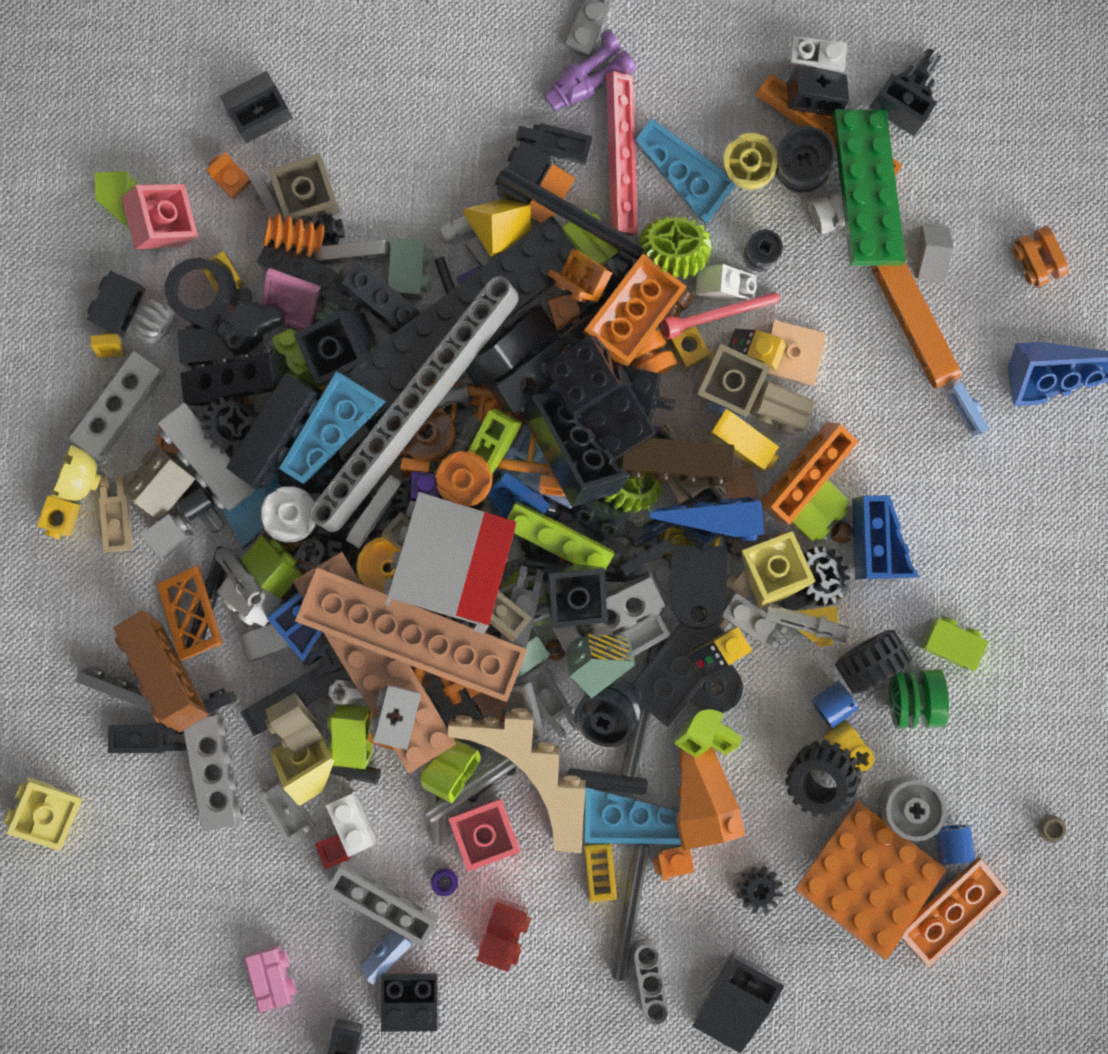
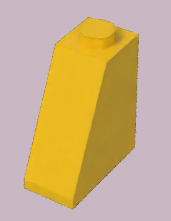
(749, 444)

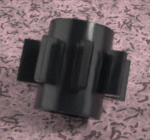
(332, 229)

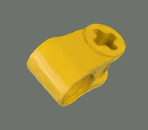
(850, 739)

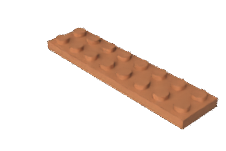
(410, 634)
(371, 672)

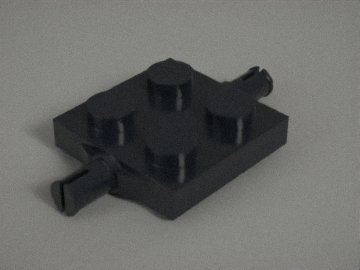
(646, 389)

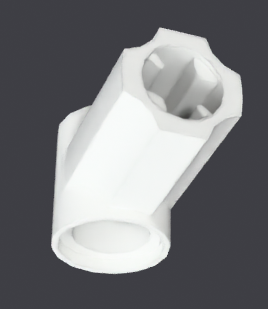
(345, 693)

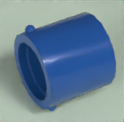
(835, 704)
(955, 844)

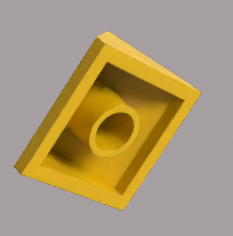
(499, 223)

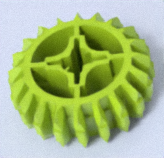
(676, 245)
(630, 495)

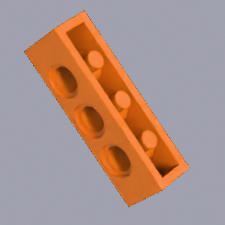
(808, 472)

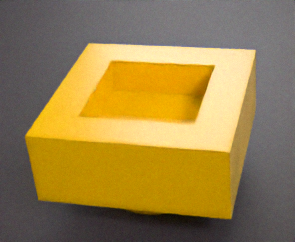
(107, 345)

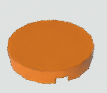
(464, 478)

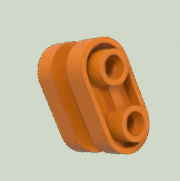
(1026, 251)

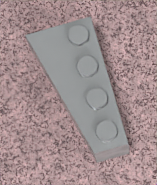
(186, 433)

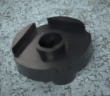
(724, 699)

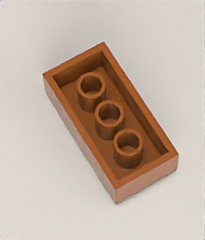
(159, 672)

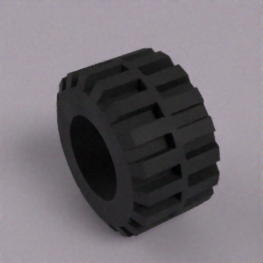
(873, 661)
(813, 795)

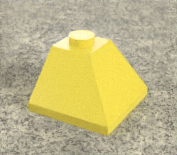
(776, 569)
(303, 773)

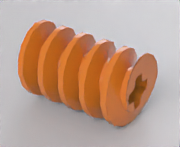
(293, 234)

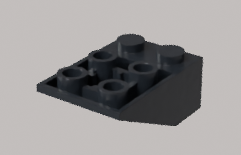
(738, 1003)

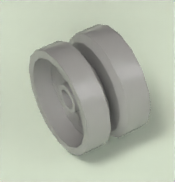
(928, 811)

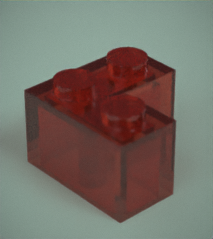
(500, 940)

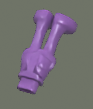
(577, 84)

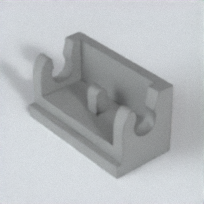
(286, 813)

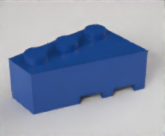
(878, 540)
(297, 635)

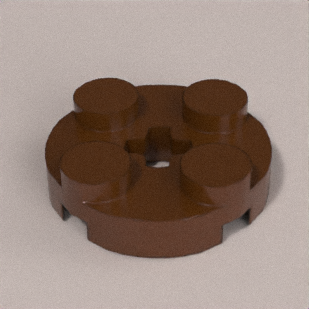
(439, 443)

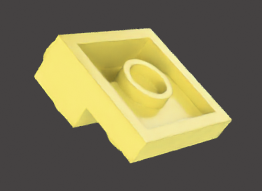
(42, 813)

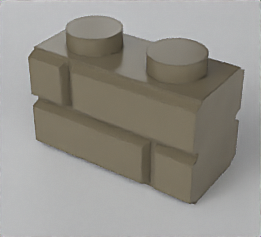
(782, 408)

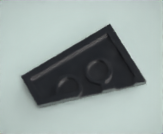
(447, 710)

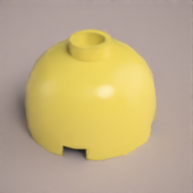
(750, 161)
(76, 475)

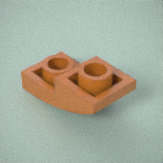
(558, 183)

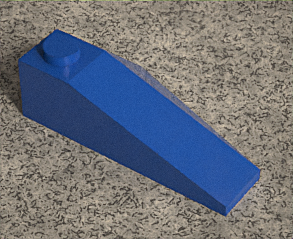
(1052, 369)
(732, 517)

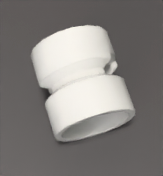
(827, 213)

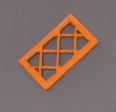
(170, 608)

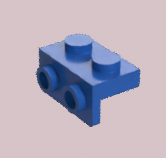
(509, 489)

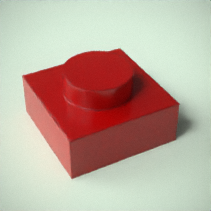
(331, 851)

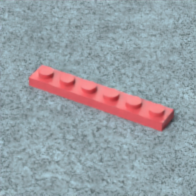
(622, 153)

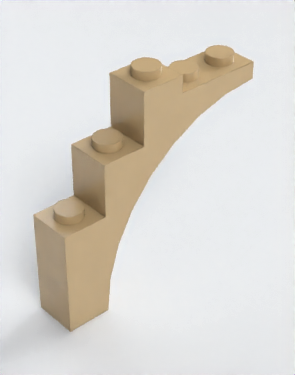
(539, 762)

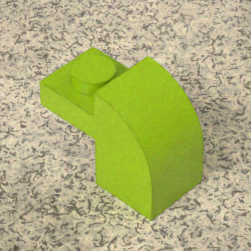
(707, 731)

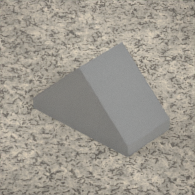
(934, 253)

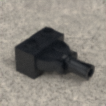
(907, 97)

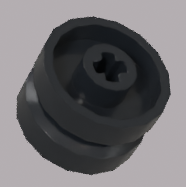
(611, 714)

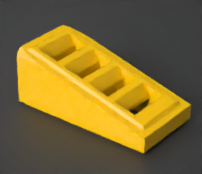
(605, 896)

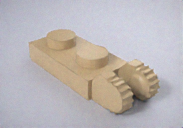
(115, 517)

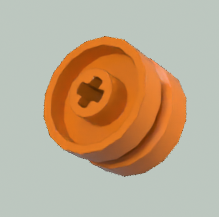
(646, 360)

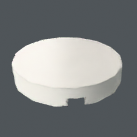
(292, 522)

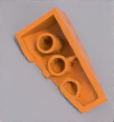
(706, 803)

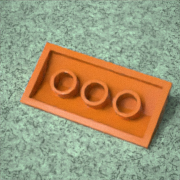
(635, 309)
(954, 911)

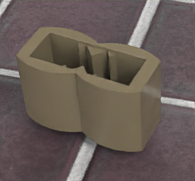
(294, 724)

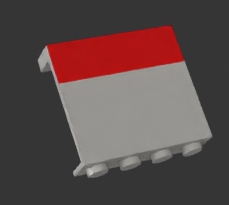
(450, 560)

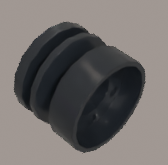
(807, 144)

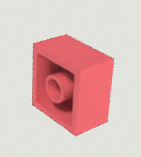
(159, 216)
(484, 833)

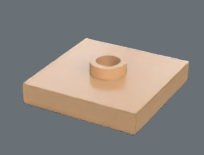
(801, 353)

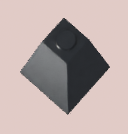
(575, 594)

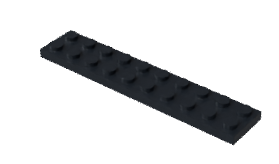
(403, 353)

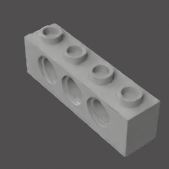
(131, 402)
(640, 587)
(210, 814)
(382, 904)

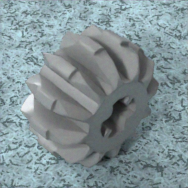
(152, 320)

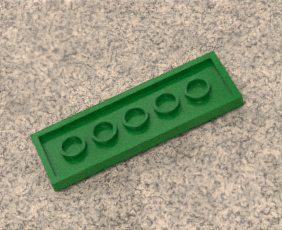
(868, 188)

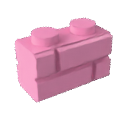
(270, 978)

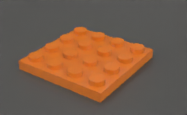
(870, 880)

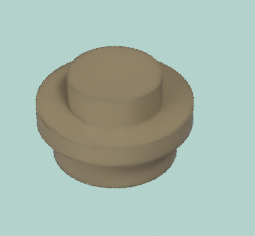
(1051, 828)

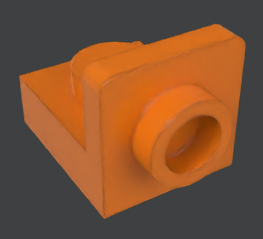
(228, 175)
(673, 862)

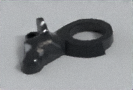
(228, 317)

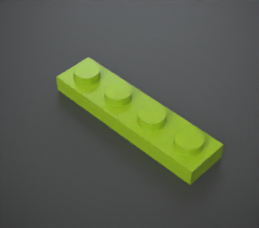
(558, 537)

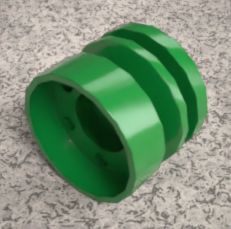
(921, 698)

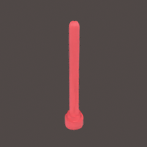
(673, 326)

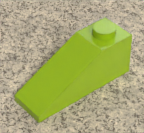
(495, 437)

